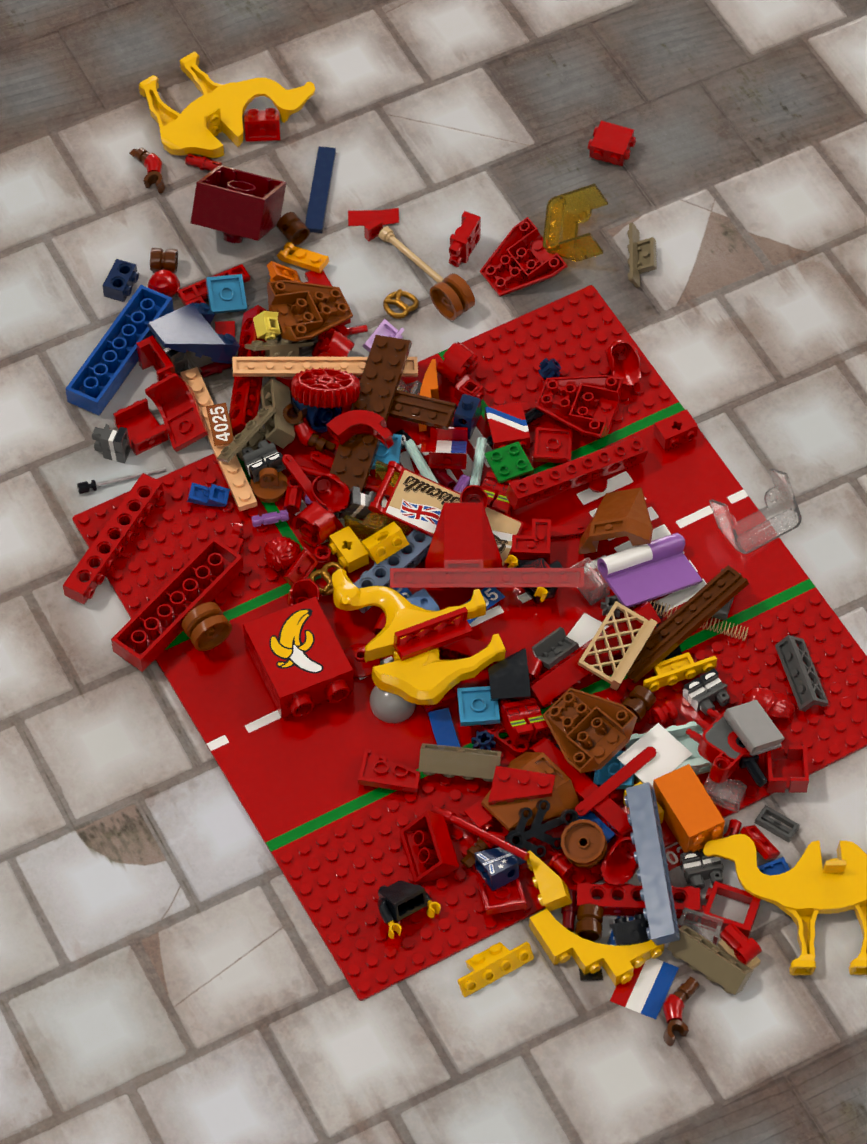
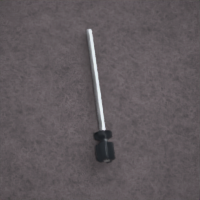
(84, 487)

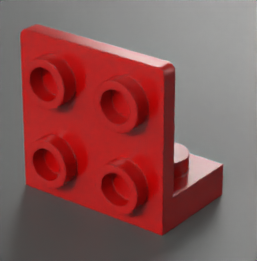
(262, 125)

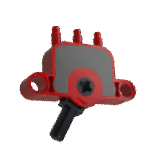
(724, 750)

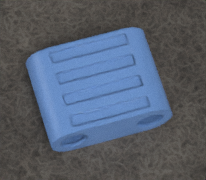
(423, 600)

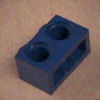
(120, 280)

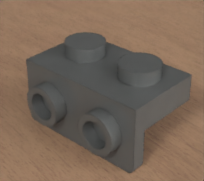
(554, 648)

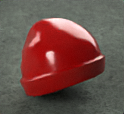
(164, 282)

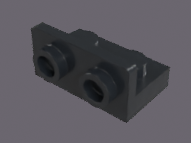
(630, 931)

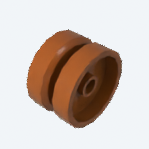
(452, 296)
(206, 626)
(590, 854)

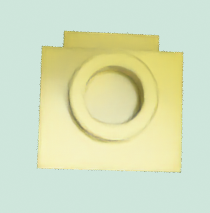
(267, 325)

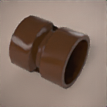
(293, 228)
(161, 259)
(639, 701)
(589, 922)

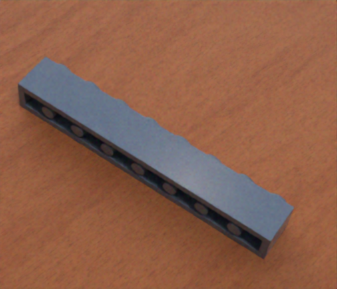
(652, 863)

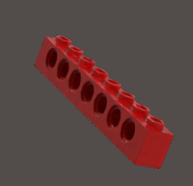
(246, 389)
(576, 472)
(131, 512)

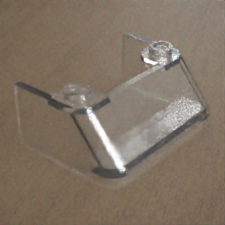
(765, 525)

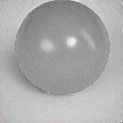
(390, 706)

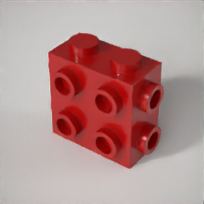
(611, 143)

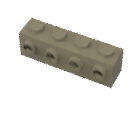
(277, 428)
(458, 761)
(710, 960)

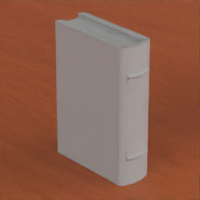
(754, 727)

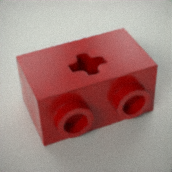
(675, 429)

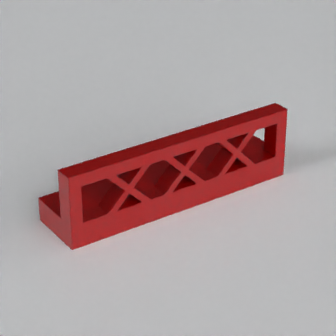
(432, 635)

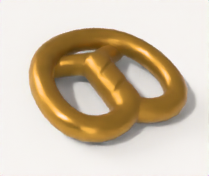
(406, 309)
(326, 576)

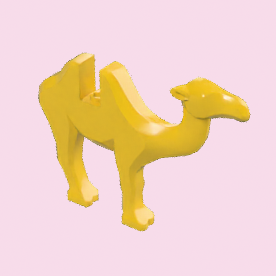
(216, 110)
(423, 677)
(805, 890)

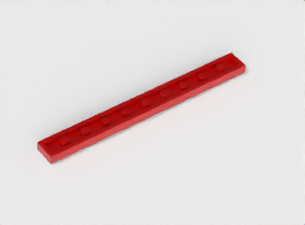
(485, 577)

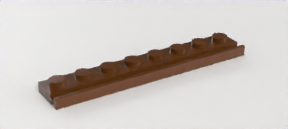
(422, 410)
(686, 621)

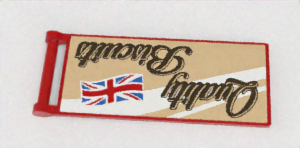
(419, 503)

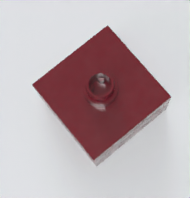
(238, 203)

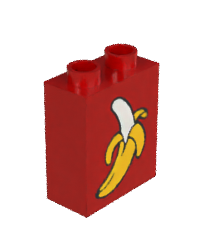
(299, 658)

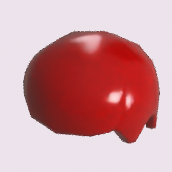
(474, 494)

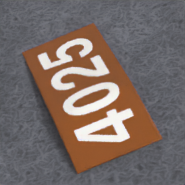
(220, 424)

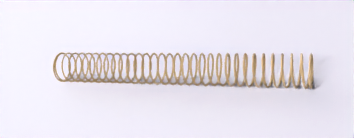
(746, 632)

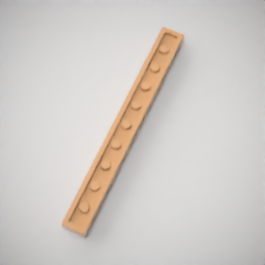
(292, 365)
(232, 471)

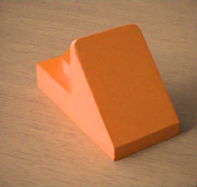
(279, 272)

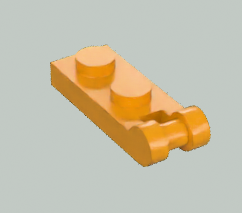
(303, 258)

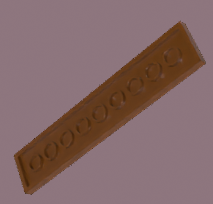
(377, 393)

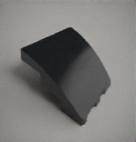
(510, 678)

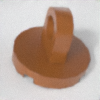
(271, 485)

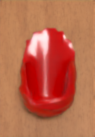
(624, 362)
(331, 492)
(773, 702)
(619, 862)

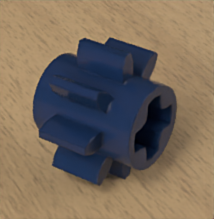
(549, 369)
(483, 741)

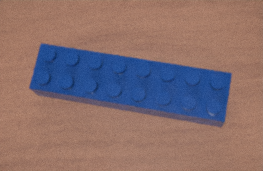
(117, 351)

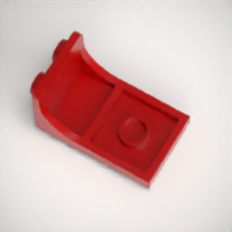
(179, 410)

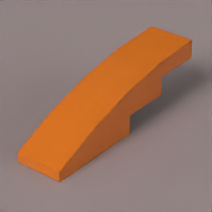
(429, 386)

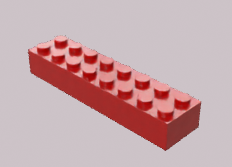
(161, 617)

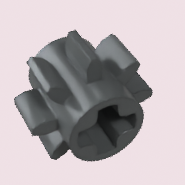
(607, 605)

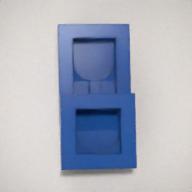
(208, 496)

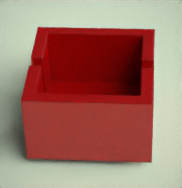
(789, 772)

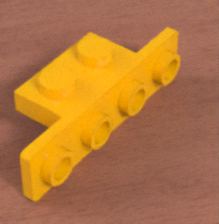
(677, 669)
(492, 965)

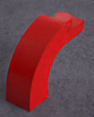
(359, 422)

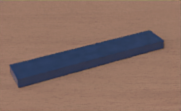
(320, 189)

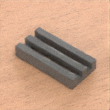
(775, 826)

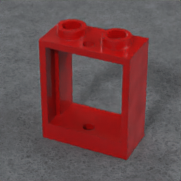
(736, 894)

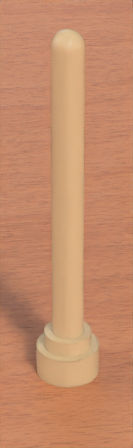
(387, 235)

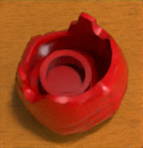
(302, 591)

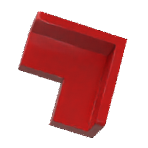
(534, 546)

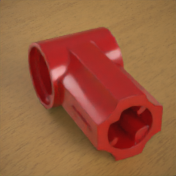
(293, 496)
(743, 947)

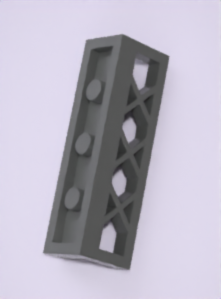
(799, 673)

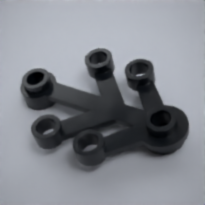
(537, 829)

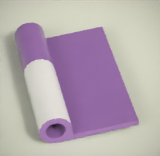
(648, 570)

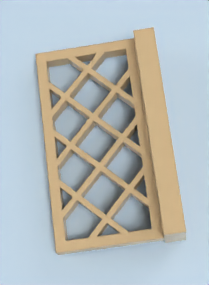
(633, 649)

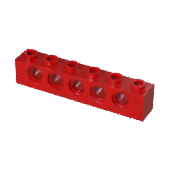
(627, 892)

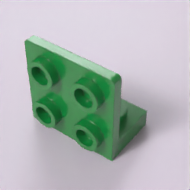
(509, 462)

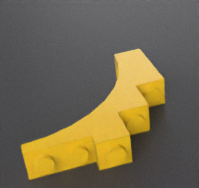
(590, 956)

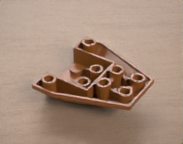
(306, 308)
(618, 516)
(589, 728)
(562, 798)

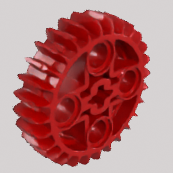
(325, 388)

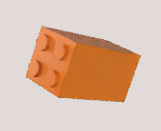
(688, 809)

